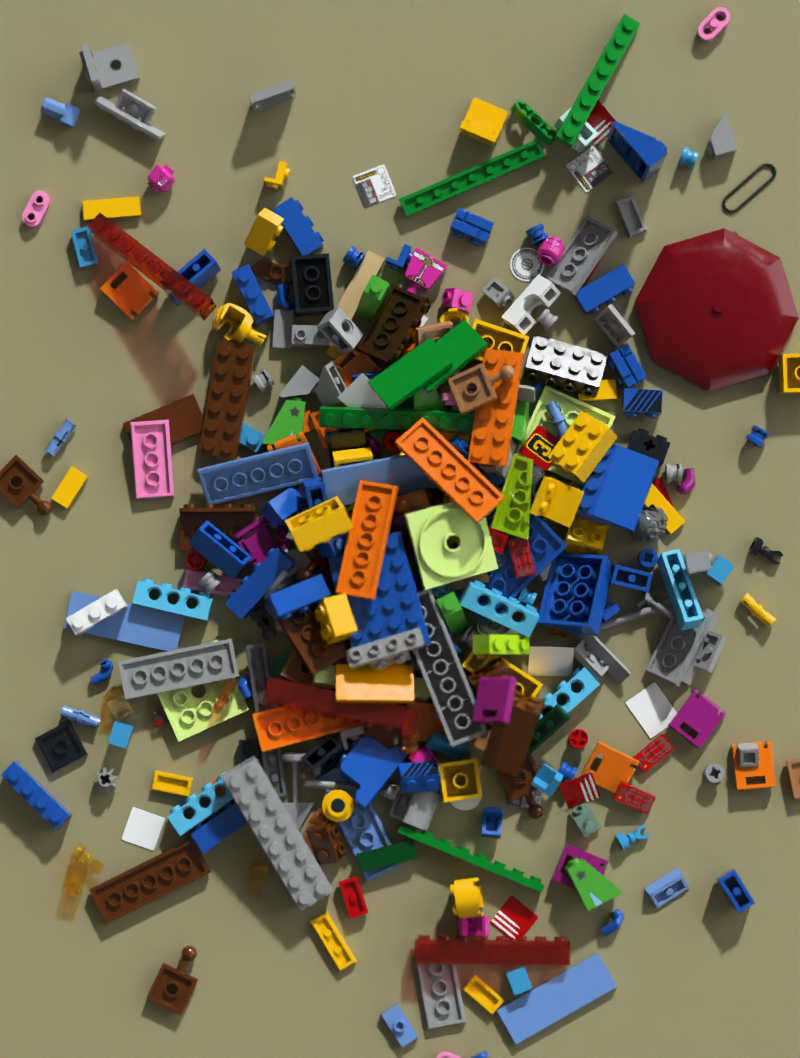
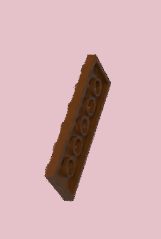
(227, 399)
(149, 881)

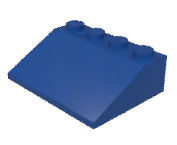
(637, 149)
(618, 488)
(576, 593)

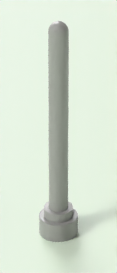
(634, 615)
(388, 791)

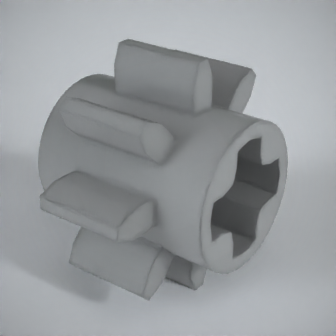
(111, 778)

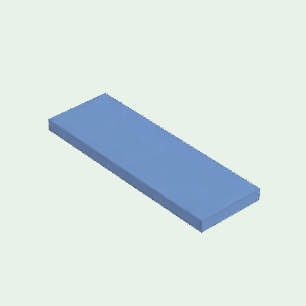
(395, 470)
(257, 474)
(133, 624)
(361, 829)
(556, 998)

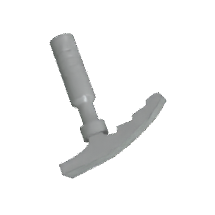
(280, 583)
(647, 598)

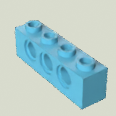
(201, 611)
(523, 625)
(587, 682)
(184, 824)

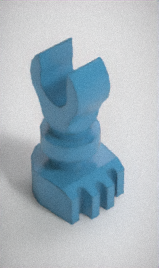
(623, 841)

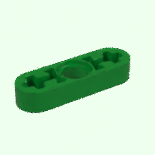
(526, 115)

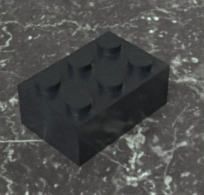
(311, 284)

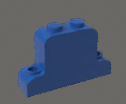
(370, 768)

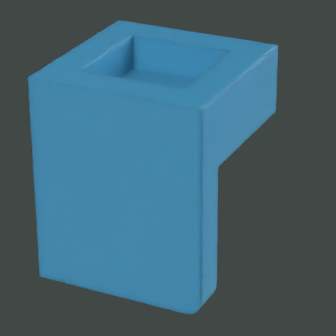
(720, 570)
(120, 734)
(547, 780)
(519, 980)

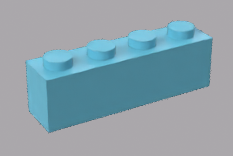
(680, 590)

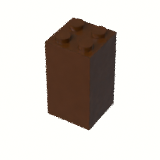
(511, 742)

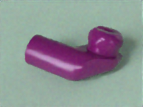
(372, 443)
(689, 482)

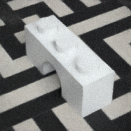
(537, 293)
(96, 612)

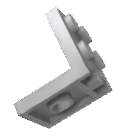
(99, 66)

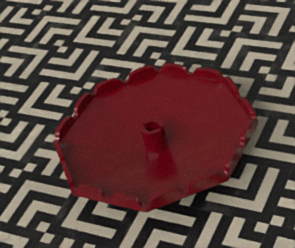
(716, 310)

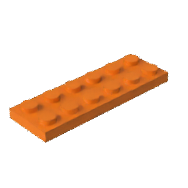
(495, 420)
(449, 470)
(367, 540)
(286, 727)

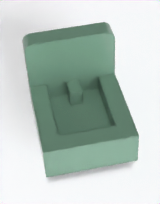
(585, 819)

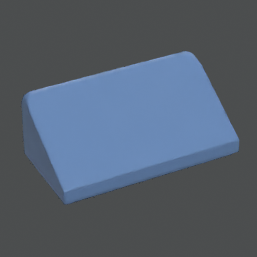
(667, 887)

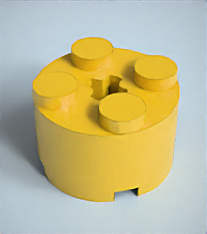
(467, 898)

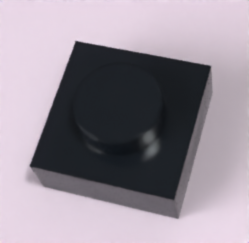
(248, 748)

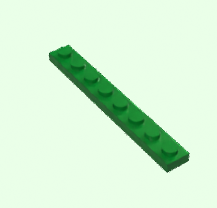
(597, 80)
(472, 178)
(395, 419)
(479, 860)

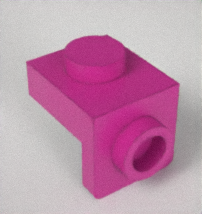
(457, 299)
(474, 926)

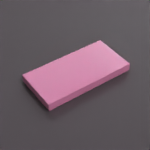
(152, 459)

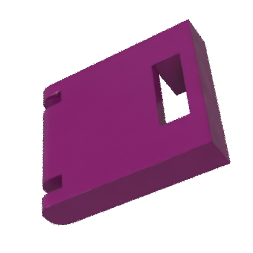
(258, 541)
(494, 695)
(700, 716)
(570, 850)

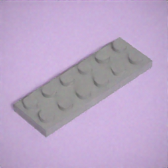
(178, 669)

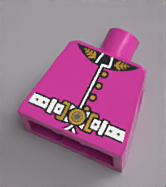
(423, 271)

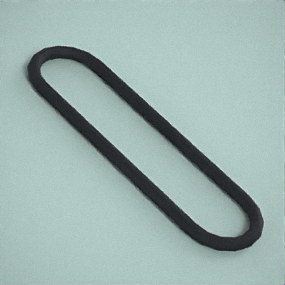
(755, 193)

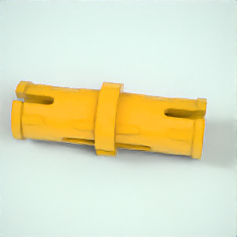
(757, 610)

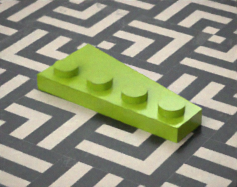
(513, 512)

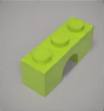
(500, 644)

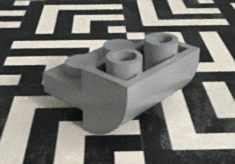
(415, 808)

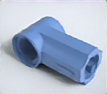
(64, 113)

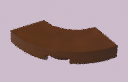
(272, 272)

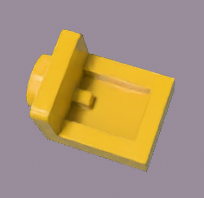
(281, 175)

